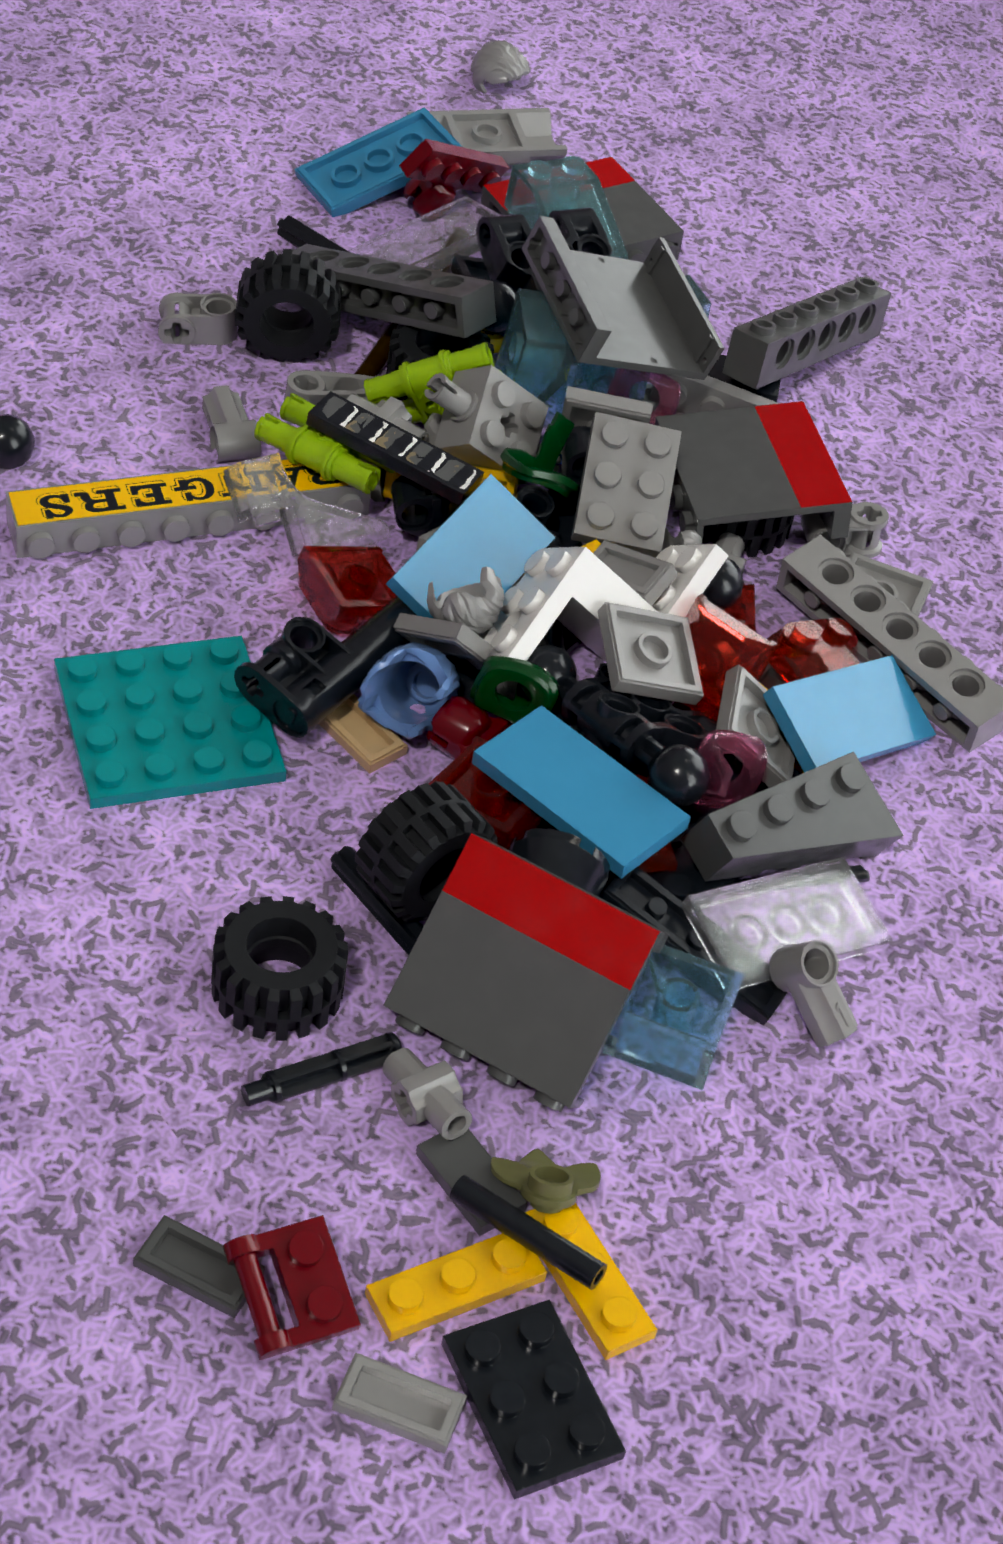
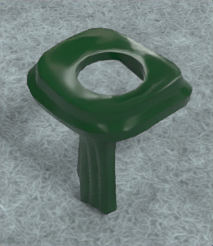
(540, 468)
(499, 669)

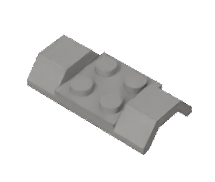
(509, 133)

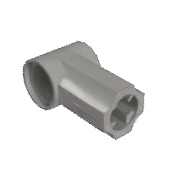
(229, 426)
(810, 975)

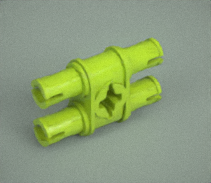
(414, 376)
(314, 448)

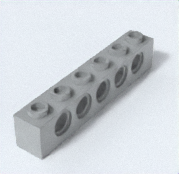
(943, 680)

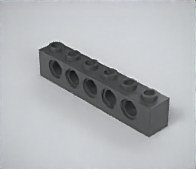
(409, 293)
(806, 332)

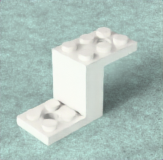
(575, 584)

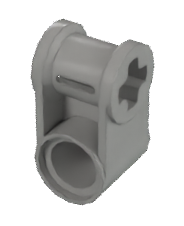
(201, 318)
(860, 529)

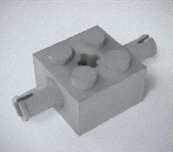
(485, 416)

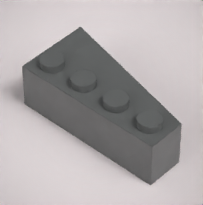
(795, 824)

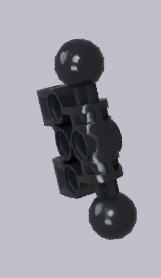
(501, 246)
(633, 727)

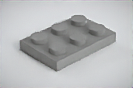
(626, 483)

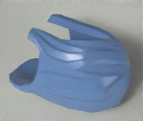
(405, 678)

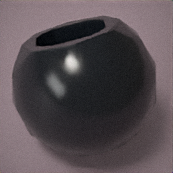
(15, 441)
(725, 586)

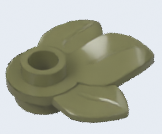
(544, 1183)

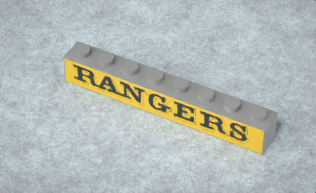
(147, 509)

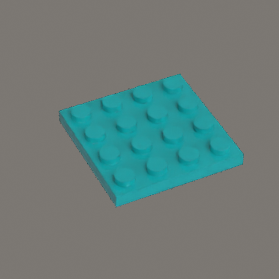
(165, 722)

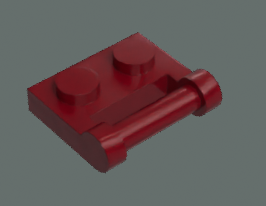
(309, 1281)

